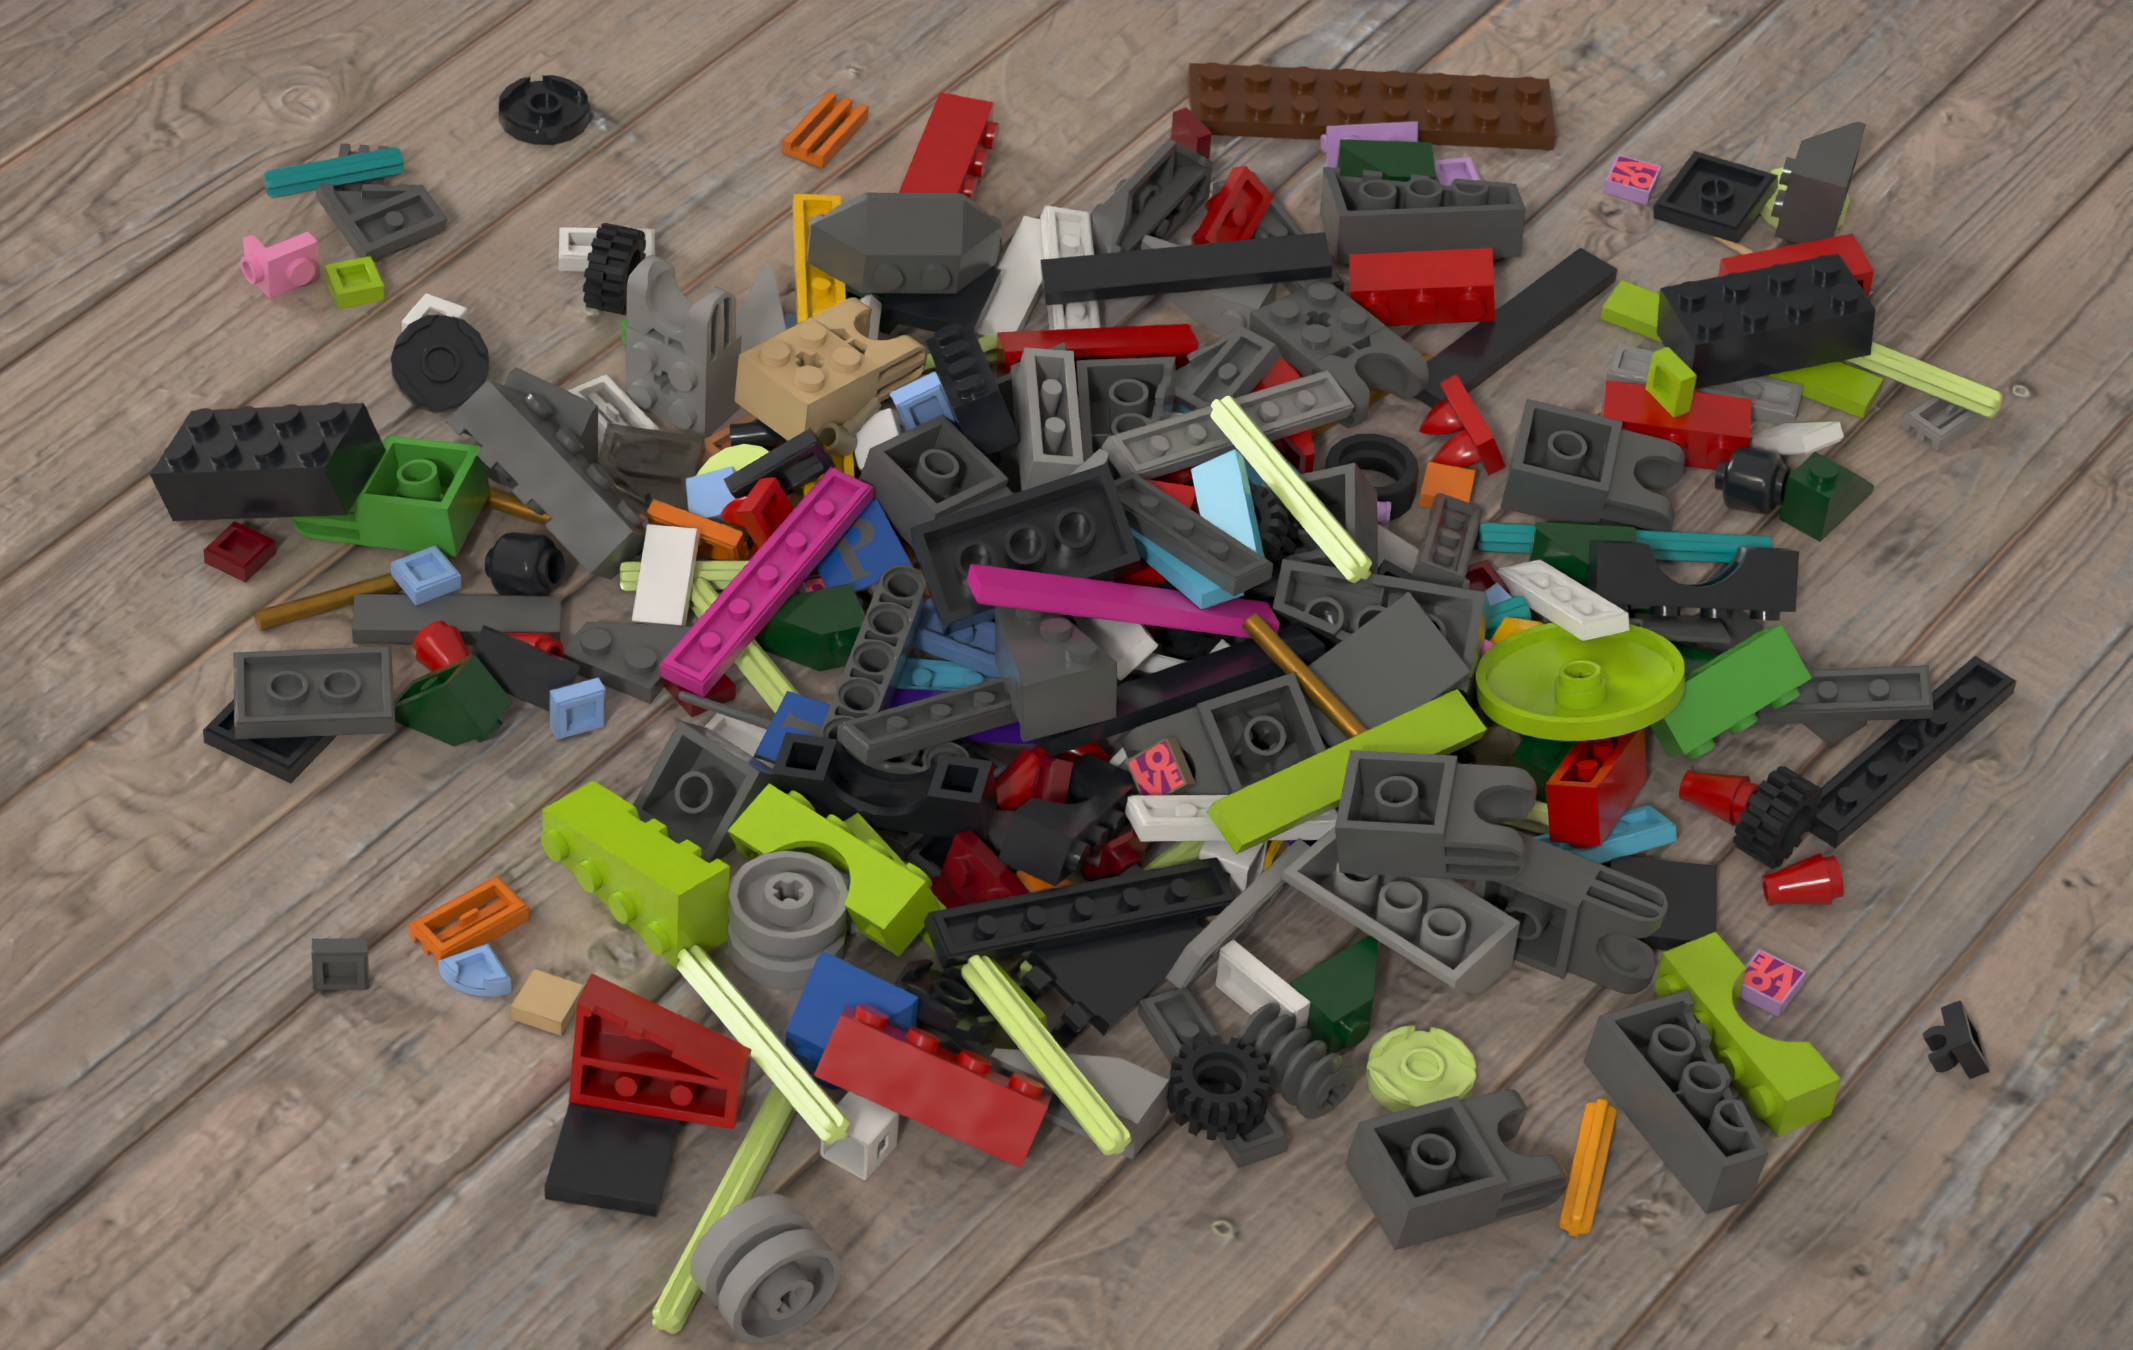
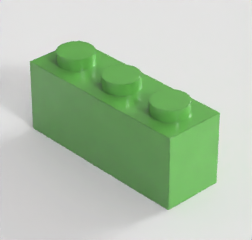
(1730, 691)

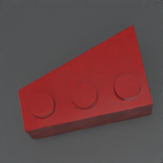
(653, 1060)

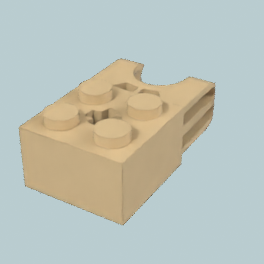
(824, 370)

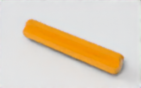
(1588, 1168)

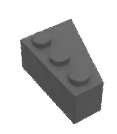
(1052, 672)

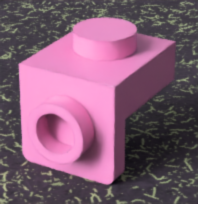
(281, 265)

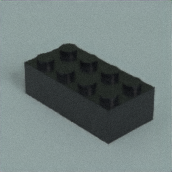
(1766, 320)
(268, 462)
(1053, 528)

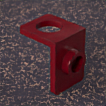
(1116, 857)

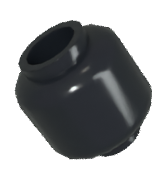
(1752, 480)
(524, 565)

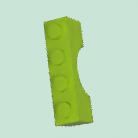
(883, 896)
(1779, 1079)

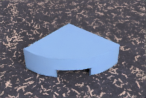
(476, 972)

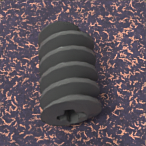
(1297, 1066)

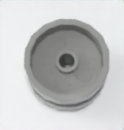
(784, 916)
(765, 1268)

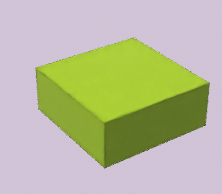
(354, 282)
(1671, 382)

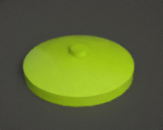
(1577, 689)

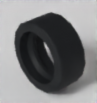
(1384, 456)

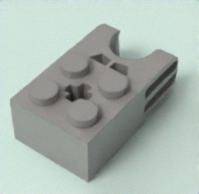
(680, 351)

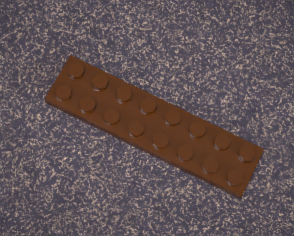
(1307, 100)

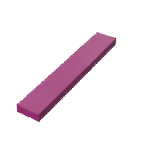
(766, 582)
(1111, 601)

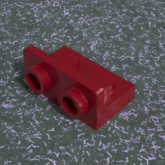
(973, 874)

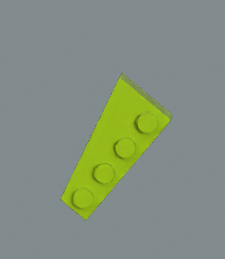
(639, 871)

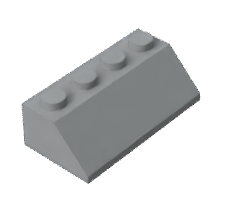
(1419, 917)

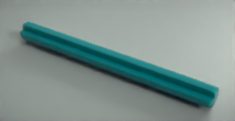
(1663, 544)

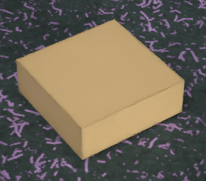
(546, 1002)

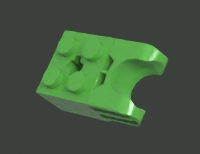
(413, 500)

